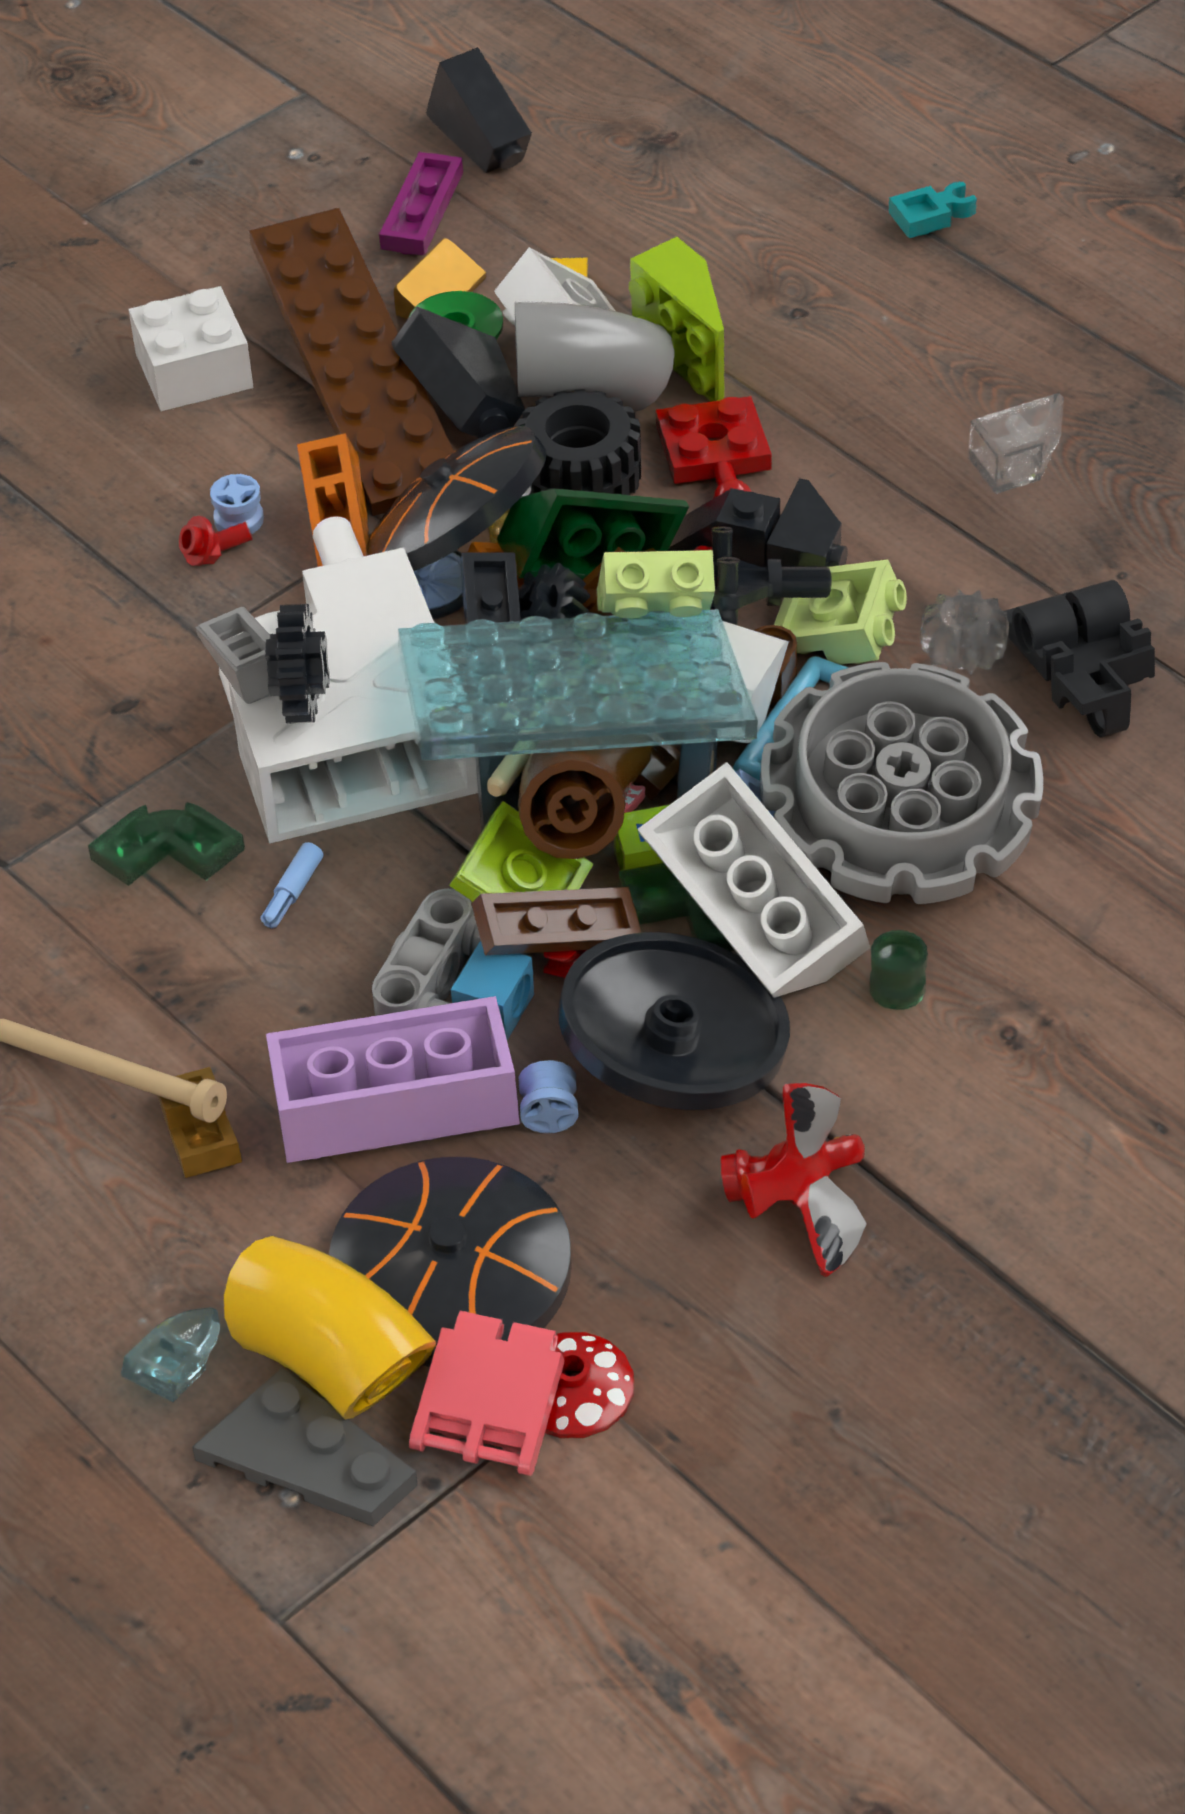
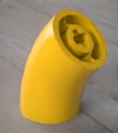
(323, 1323)

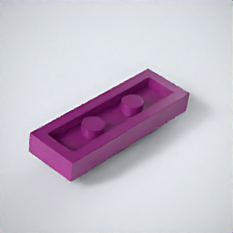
(421, 203)

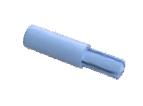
(292, 883)

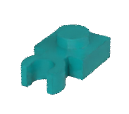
(928, 211)

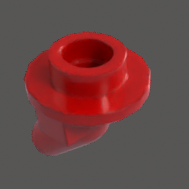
(204, 546)

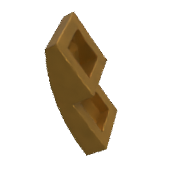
(198, 1143)

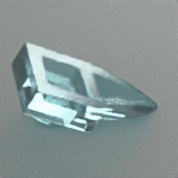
(173, 1353)

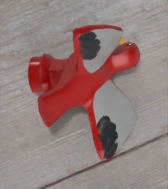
(800, 1173)

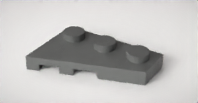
(306, 1446)

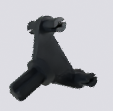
(744, 583)

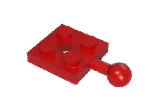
(693, 457)

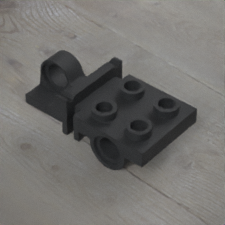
(1087, 651)

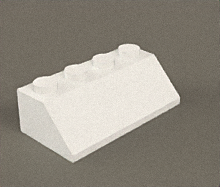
(756, 884)

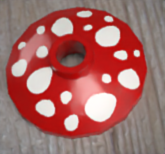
(598, 1394)

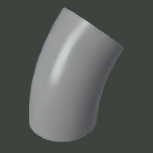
(590, 350)

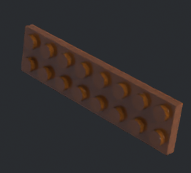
(349, 351)

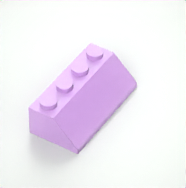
(393, 1079)

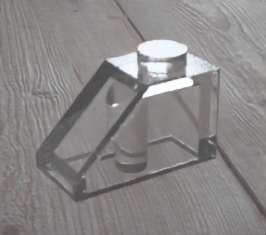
(1016, 442)

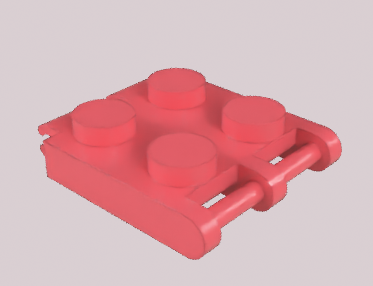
(489, 1392)

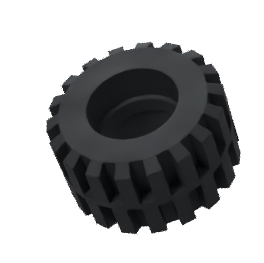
(587, 442)

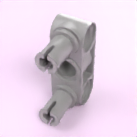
(427, 955)

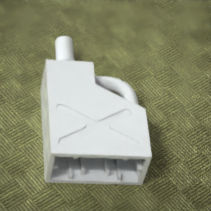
(364, 746)

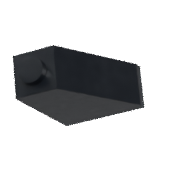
(477, 112)
(460, 372)

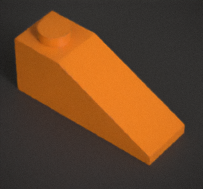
(334, 485)

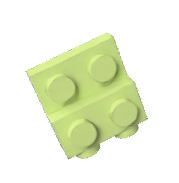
(656, 581)
(853, 619)

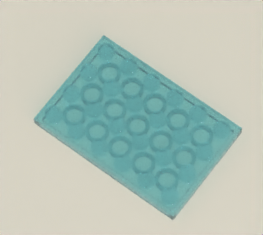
(573, 684)

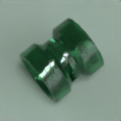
(898, 969)

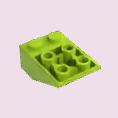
(675, 291)

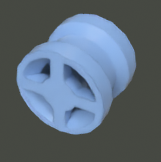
(237, 501)
(548, 1096)

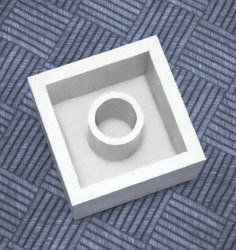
(191, 348)

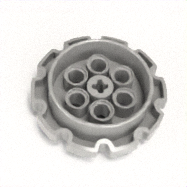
(926, 764)

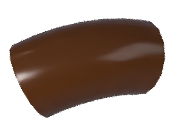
(577, 798)

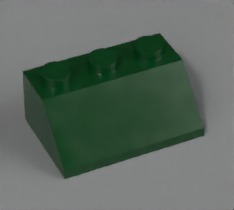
(584, 525)

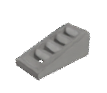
(241, 656)

